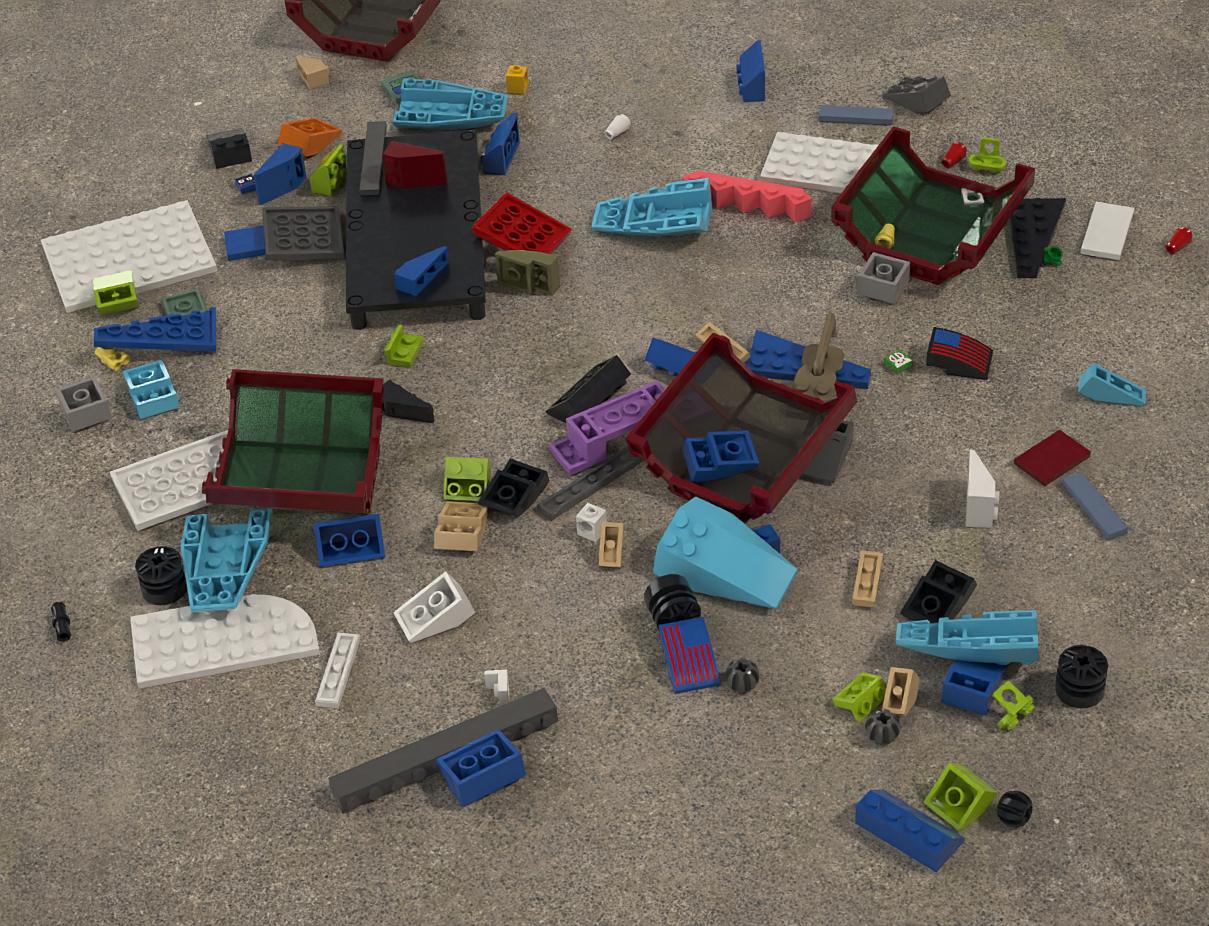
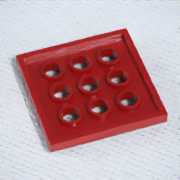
(502, 238)

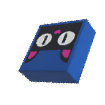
(245, 184)

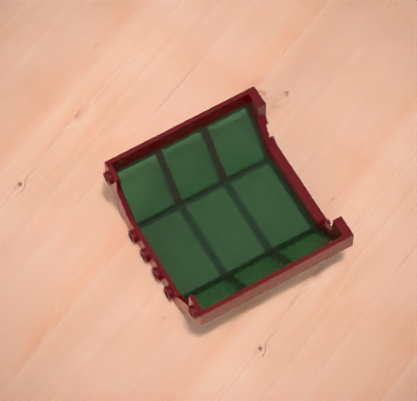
(926, 209)
(299, 442)

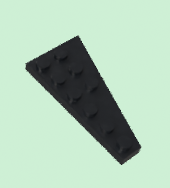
(1032, 231)

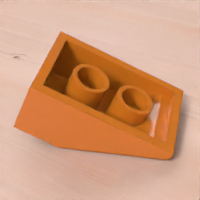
(308, 134)

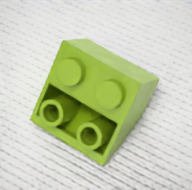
(329, 172)
(115, 293)
(466, 478)

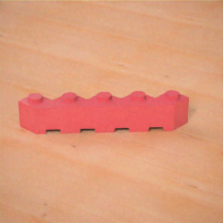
(753, 194)

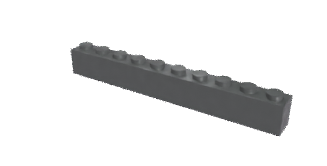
(419, 758)

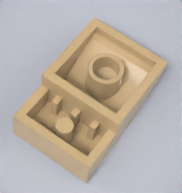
(460, 526)

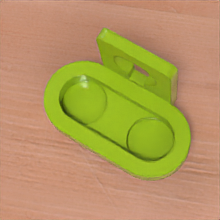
(987, 160)
(1023, 706)

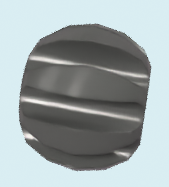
(742, 675)
(882, 726)

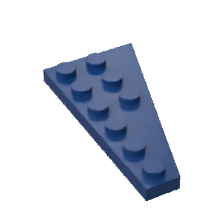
(165, 332)
(782, 359)

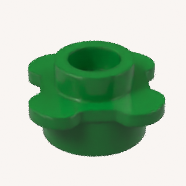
(1053, 255)

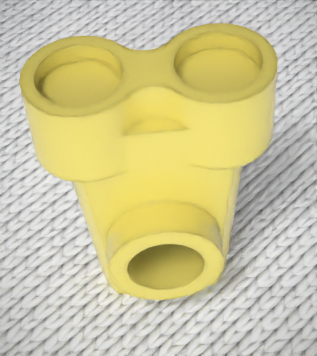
(112, 357)

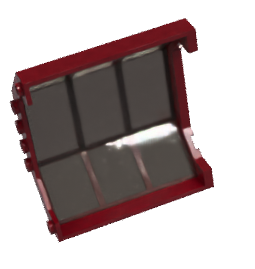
(361, 26)
(724, 395)

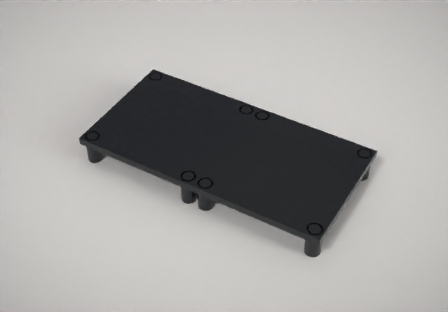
(413, 221)

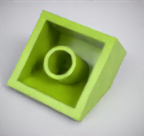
(960, 796)

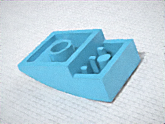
(151, 389)

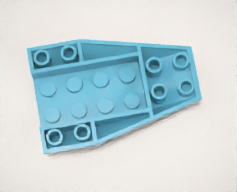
(447, 106)
(222, 559)

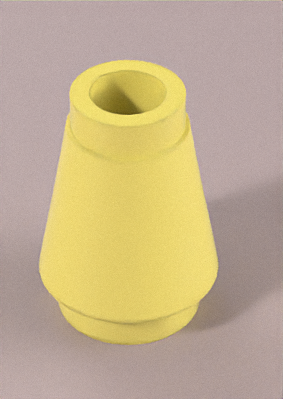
(886, 236)

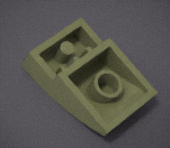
(528, 271)

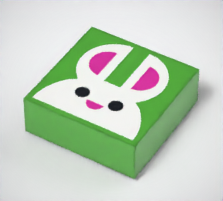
(898, 361)

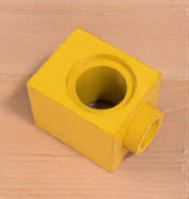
(517, 79)

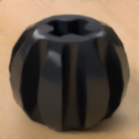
(1014, 808)

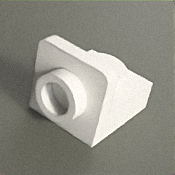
(499, 682)

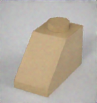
(313, 71)
(901, 690)

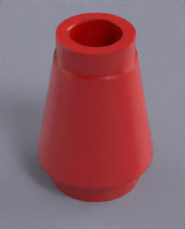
(954, 154)
(1179, 239)

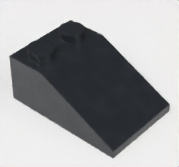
(229, 148)

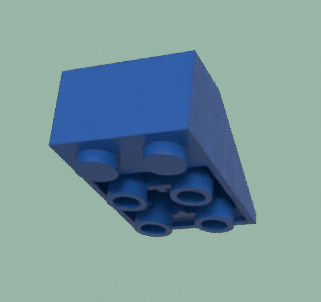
(280, 173)
(972, 685)

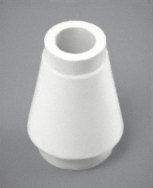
(618, 126)

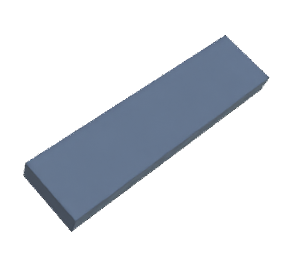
(856, 115)
(1094, 506)

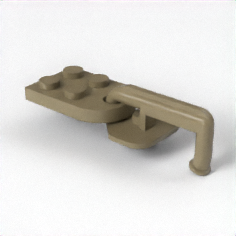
(820, 364)

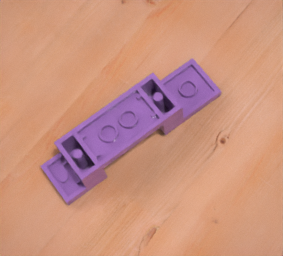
(593, 427)

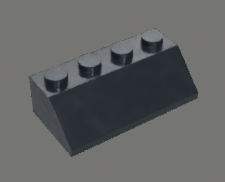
(591, 389)

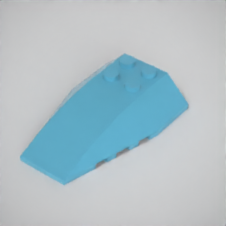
(668, 211)
(722, 556)
(990, 639)

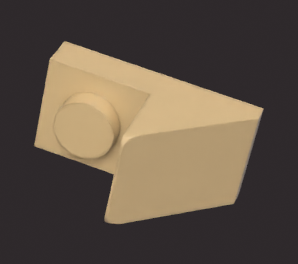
(611, 544)

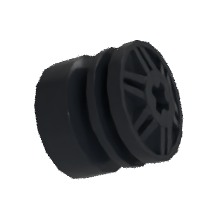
(161, 575)
(671, 600)
(1081, 676)

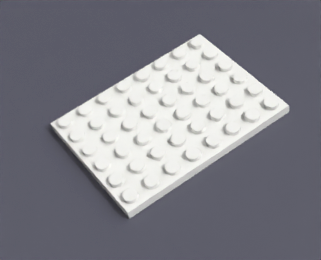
(154, 244)

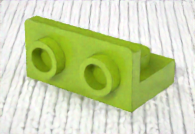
(403, 348)
(862, 695)

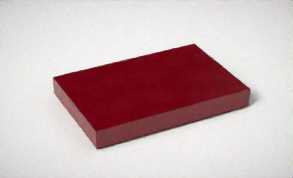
(1052, 457)

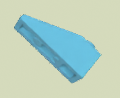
(1109, 387)

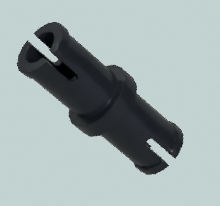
(61, 621)

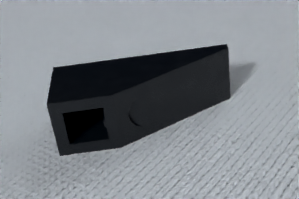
(405, 405)

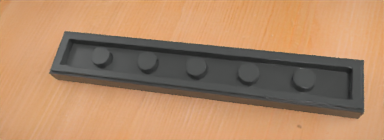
(373, 158)
(588, 484)

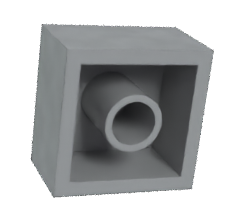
(883, 278)
(83, 403)

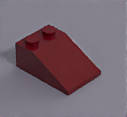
(413, 166)

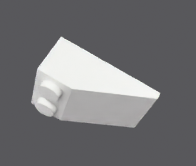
(980, 495)
(434, 609)

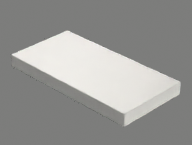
(1107, 231)

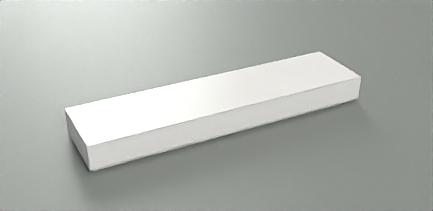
(337, 670)

